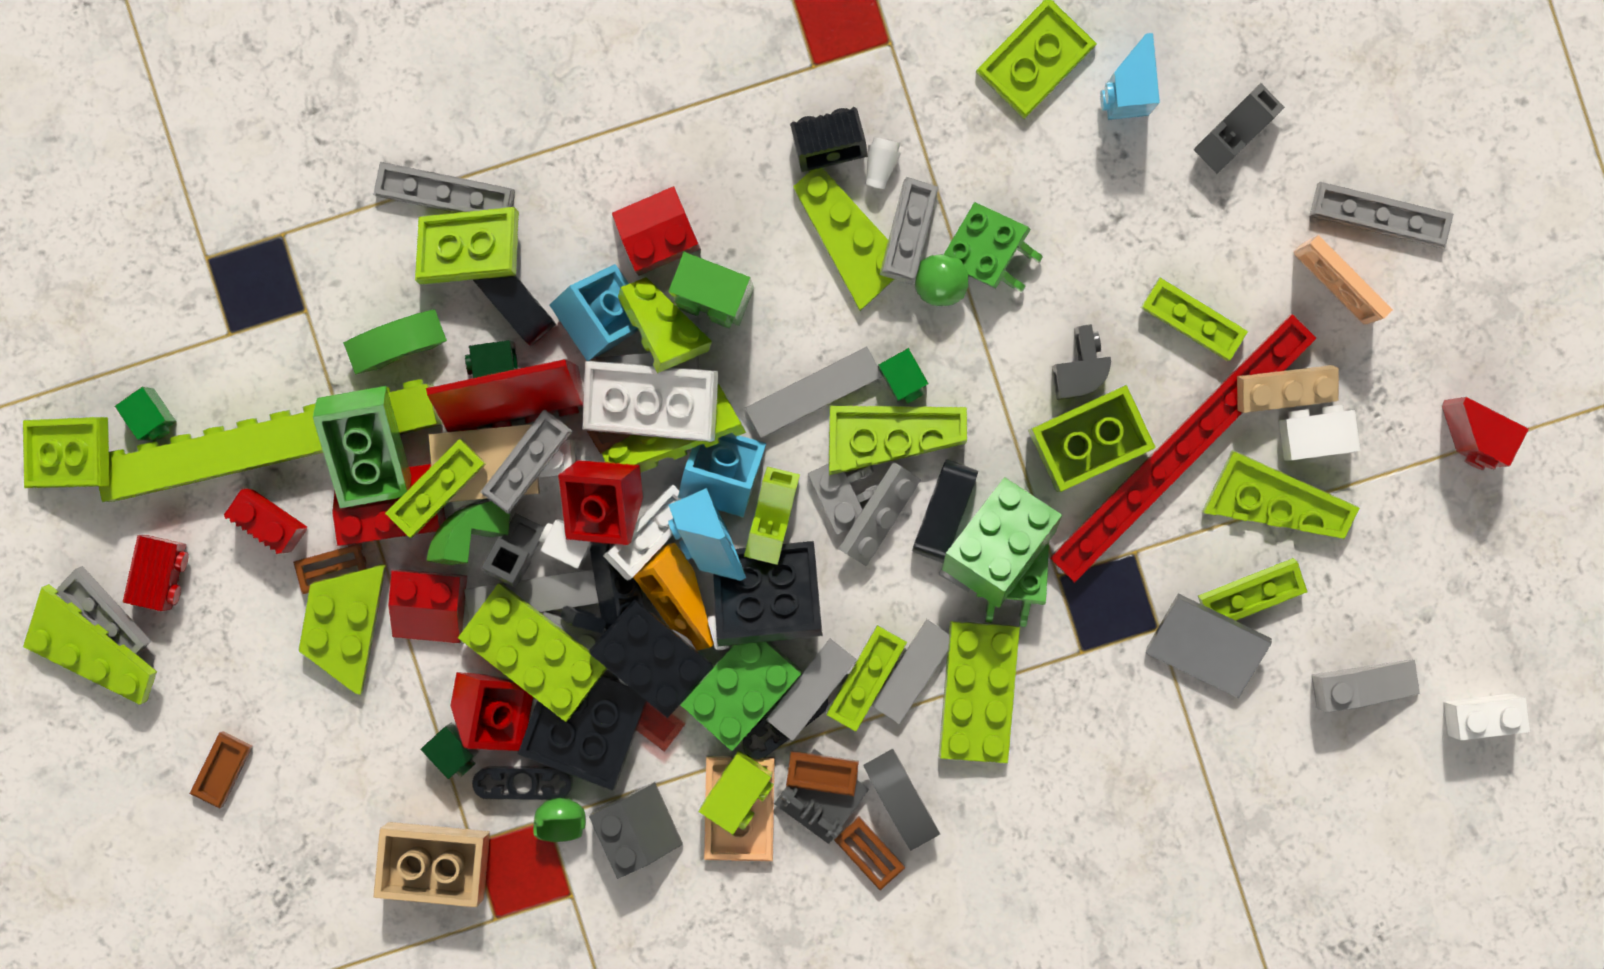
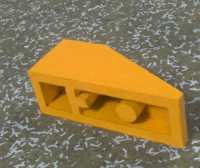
(674, 592)

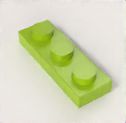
(1194, 319)
(435, 488)
(1256, 591)
(866, 678)

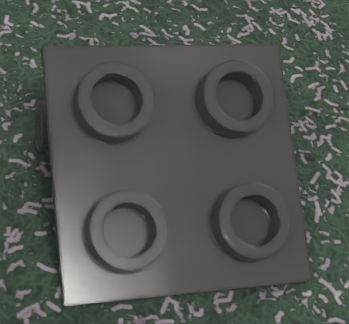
(818, 810)

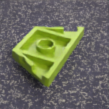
(342, 624)

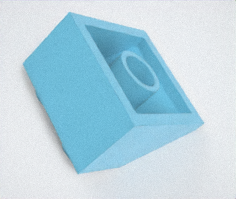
(1134, 84)
(594, 313)
(725, 470)
(705, 535)

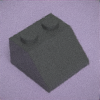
(635, 830)

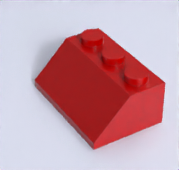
(369, 521)

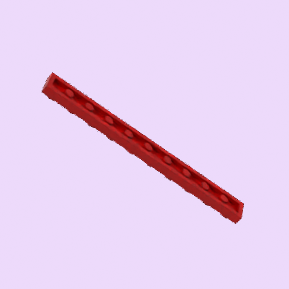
(1176, 452)

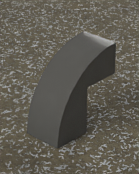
(1238, 128)
(901, 799)

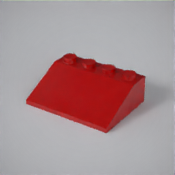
(509, 396)

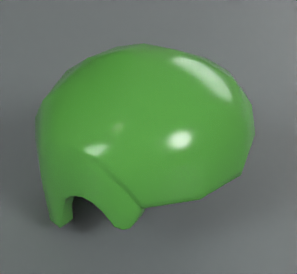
(941, 280)
(559, 820)

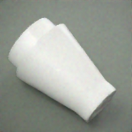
(881, 161)

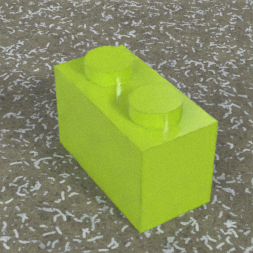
(736, 793)

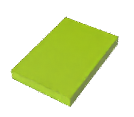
(1036, 57)
(467, 245)
(66, 452)

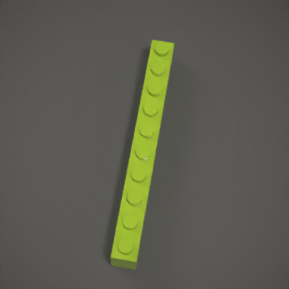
(243, 448)

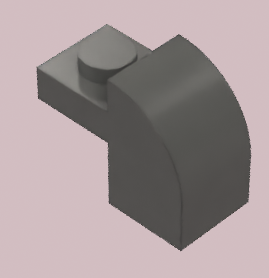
(1088, 373)
(513, 552)

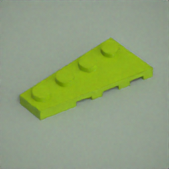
(847, 235)
(888, 433)
(649, 450)
(1271, 497)
(84, 648)

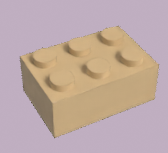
(431, 864)

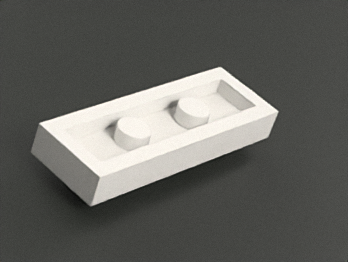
(648, 537)

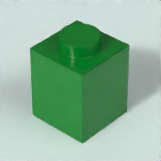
(903, 376)
(146, 414)

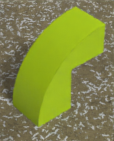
(772, 515)

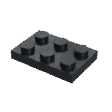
(651, 658)

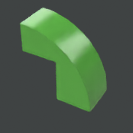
(394, 340)
(453, 537)

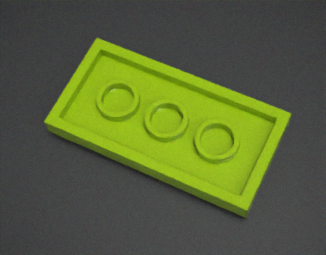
(532, 651)
(979, 692)

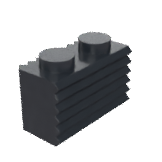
(829, 139)

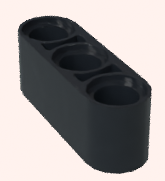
(517, 306)
(945, 510)
(611, 600)

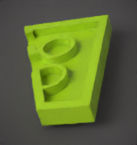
(664, 327)

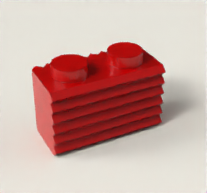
(265, 521)
(155, 573)

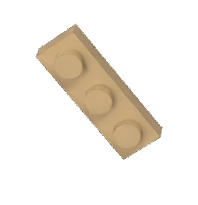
(1288, 388)

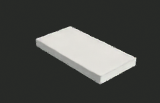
(649, 403)

